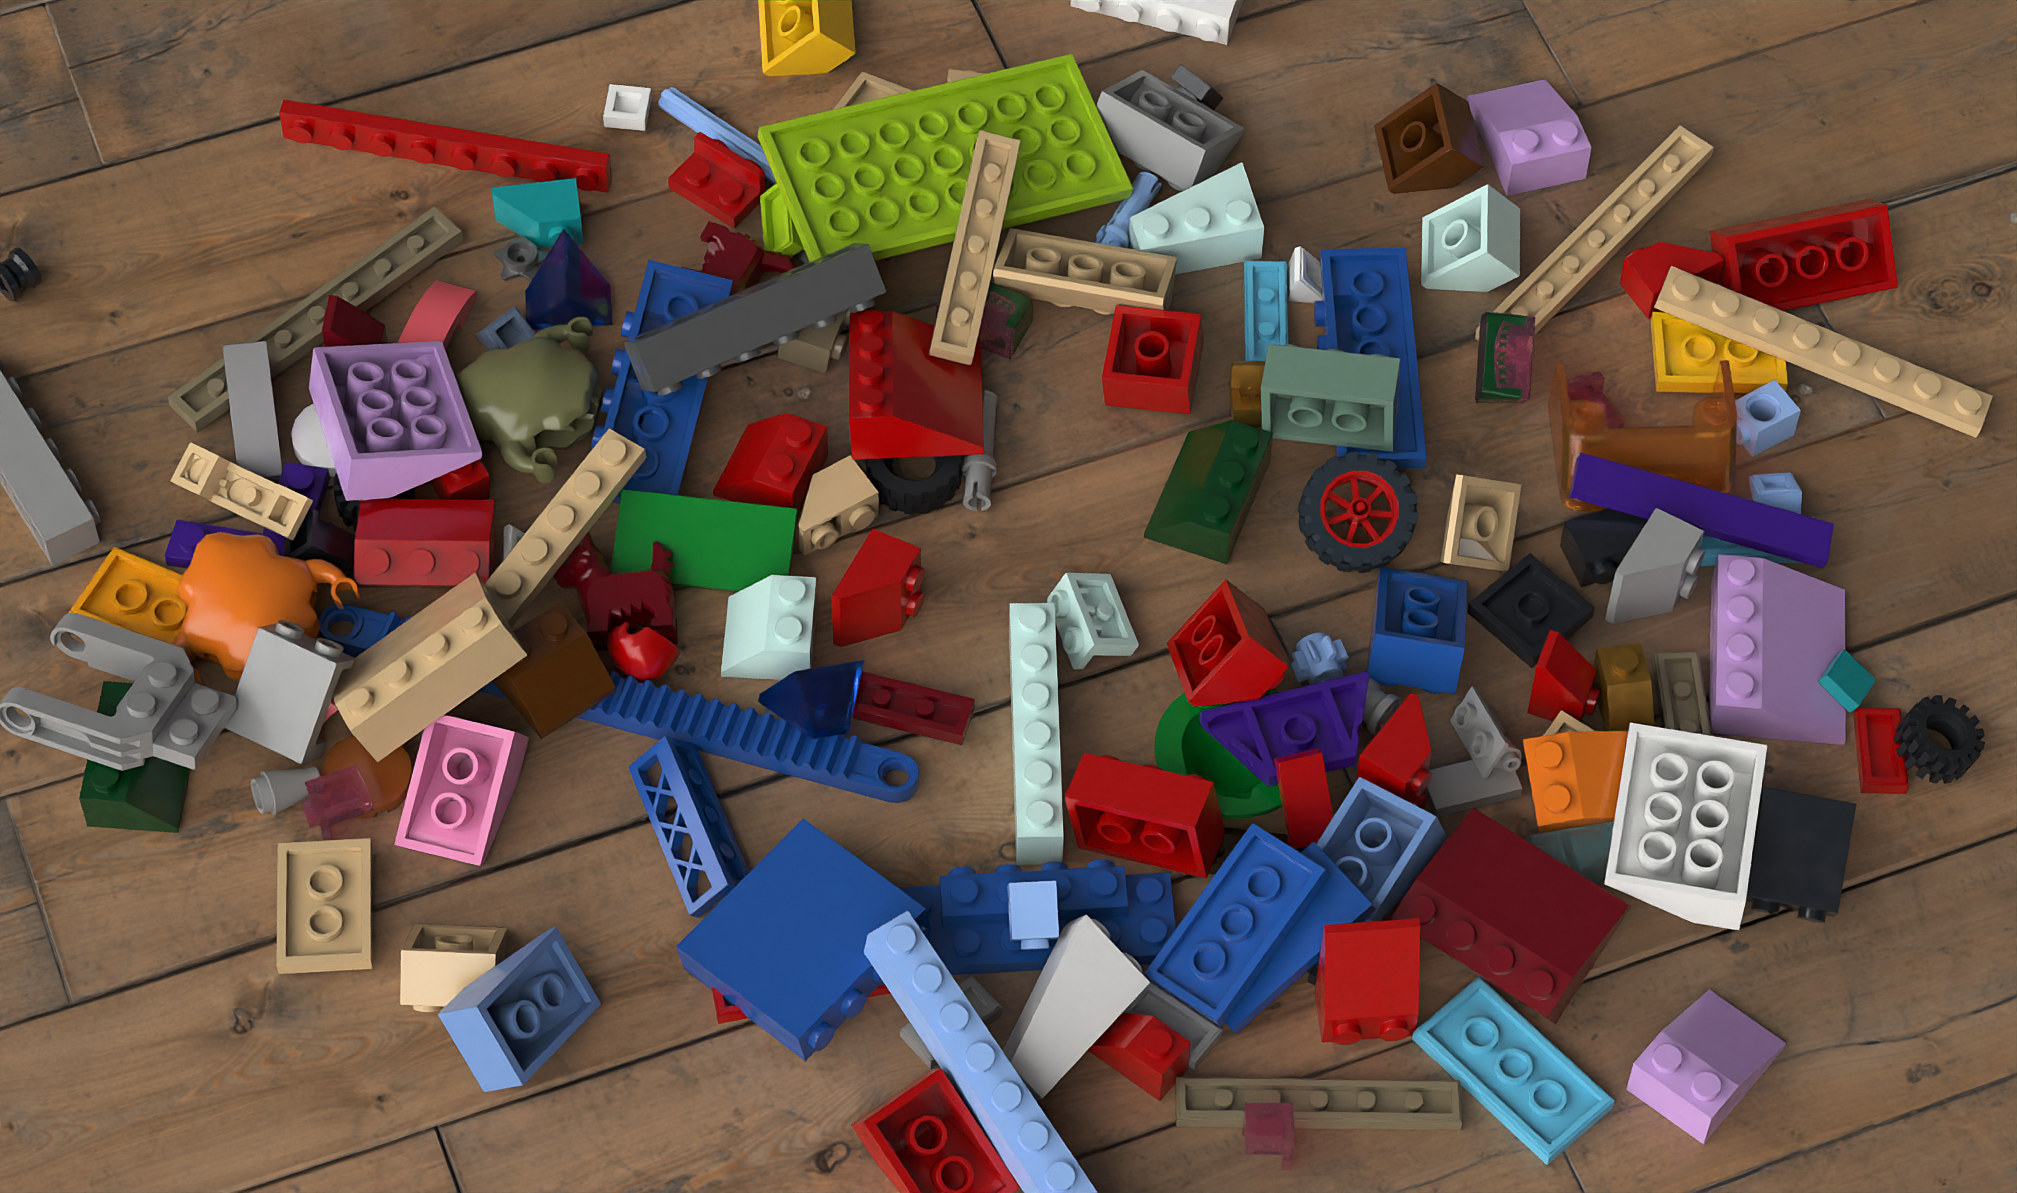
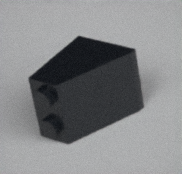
(1799, 854)

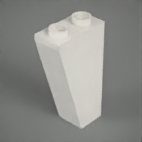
(1072, 1004)

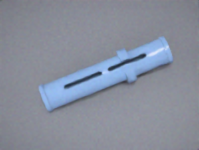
(1117, 230)

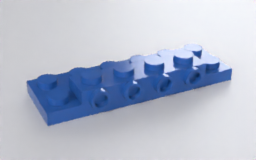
(1370, 313)
(652, 421)
(972, 913)

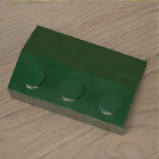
(1211, 489)
(135, 798)

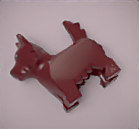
(739, 258)
(620, 597)

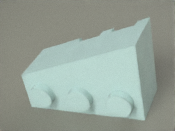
(1204, 224)

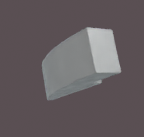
(252, 409)

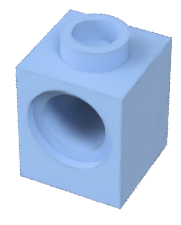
(1777, 413)
(1033, 913)

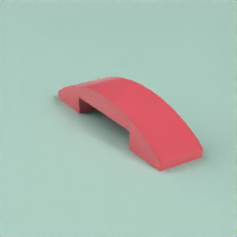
(439, 313)

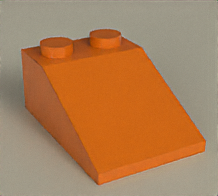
(1575, 777)

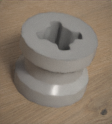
(1378, 707)

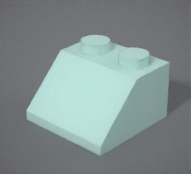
(1471, 243)
(770, 628)

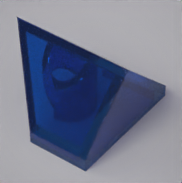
(567, 289)
(817, 699)

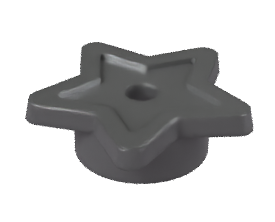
(517, 250)

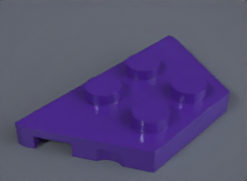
(1293, 722)

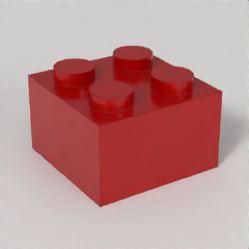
(1152, 359)

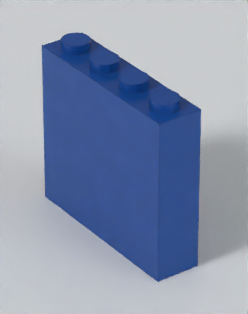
(796, 937)

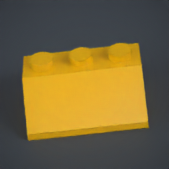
(805, 36)

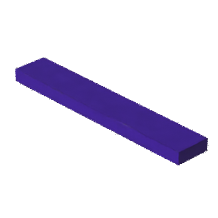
(1710, 510)

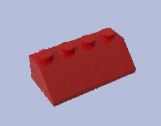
(1809, 255)

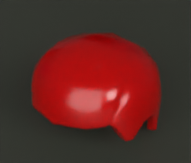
(641, 654)

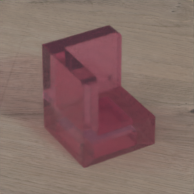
(1269, 1130)

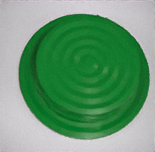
(1189, 749)

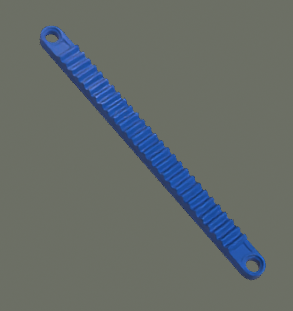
(707, 724)

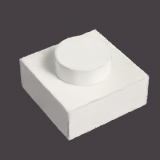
(627, 107)

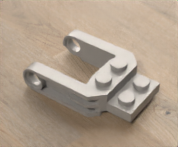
(157, 717)

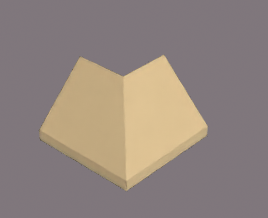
(1481, 523)

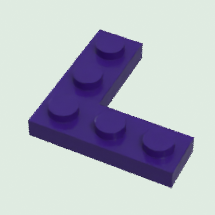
(303, 479)

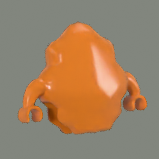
(247, 585)

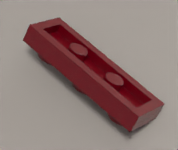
(913, 708)

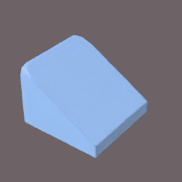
(1777, 491)

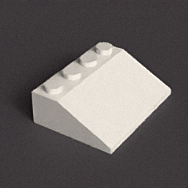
(1687, 823)

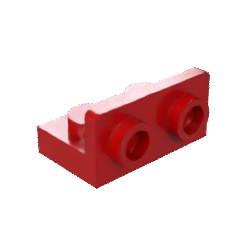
(719, 181)

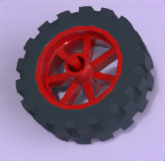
(1354, 469)

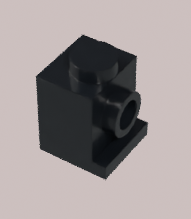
(321, 541)

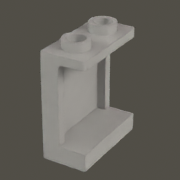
(288, 690)

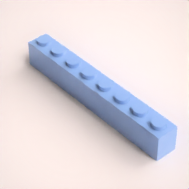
(972, 1060)

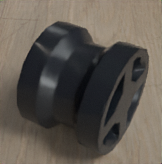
(18, 273)

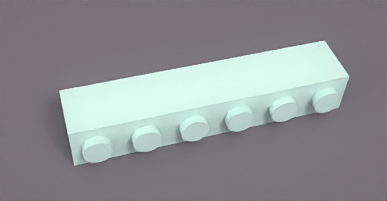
(1035, 734)

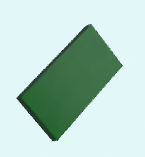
(711, 540)

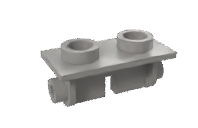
(1484, 735)

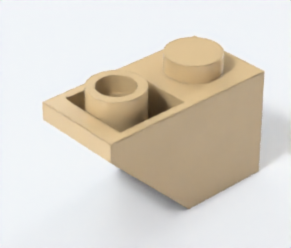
(836, 504)

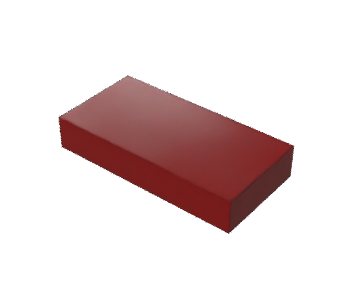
(1877, 757)
(1304, 796)

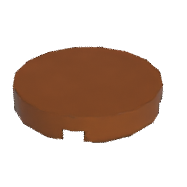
(385, 780)

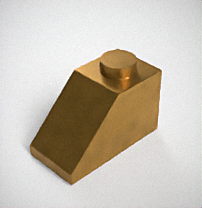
(1624, 687)

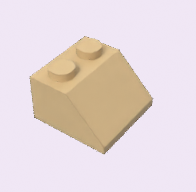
(445, 960)

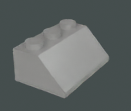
(1166, 130)

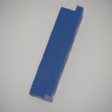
(699, 810)

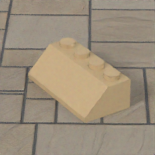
(1084, 273)

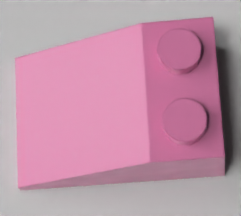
(460, 789)

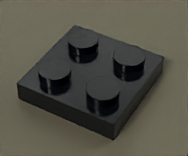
(1527, 605)

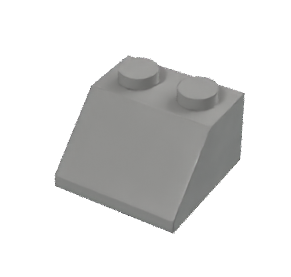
(1656, 569)

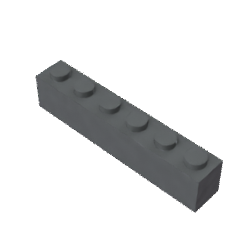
(754, 318)

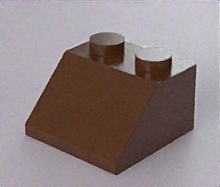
(1429, 143)
(558, 675)

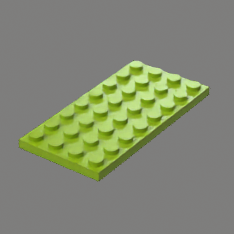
(901, 163)

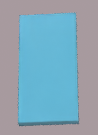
(1513, 1070)

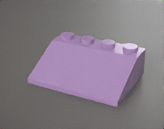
(390, 416)
(1768, 650)

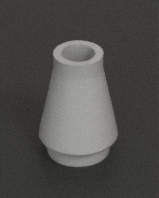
(281, 788)

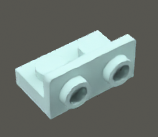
(1091, 618)

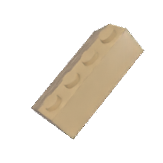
(426, 667)

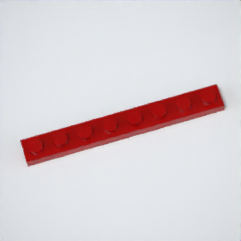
(444, 145)

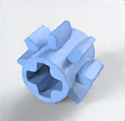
(1319, 659)

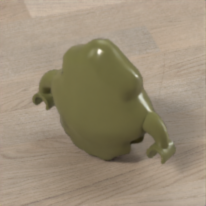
(534, 397)

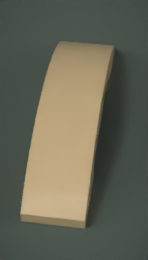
(241, 491)

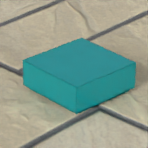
(1846, 680)

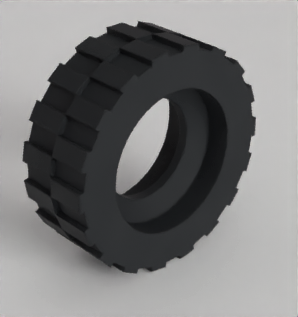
(917, 495)

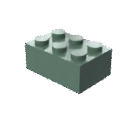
(1331, 397)

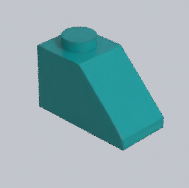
(540, 210)

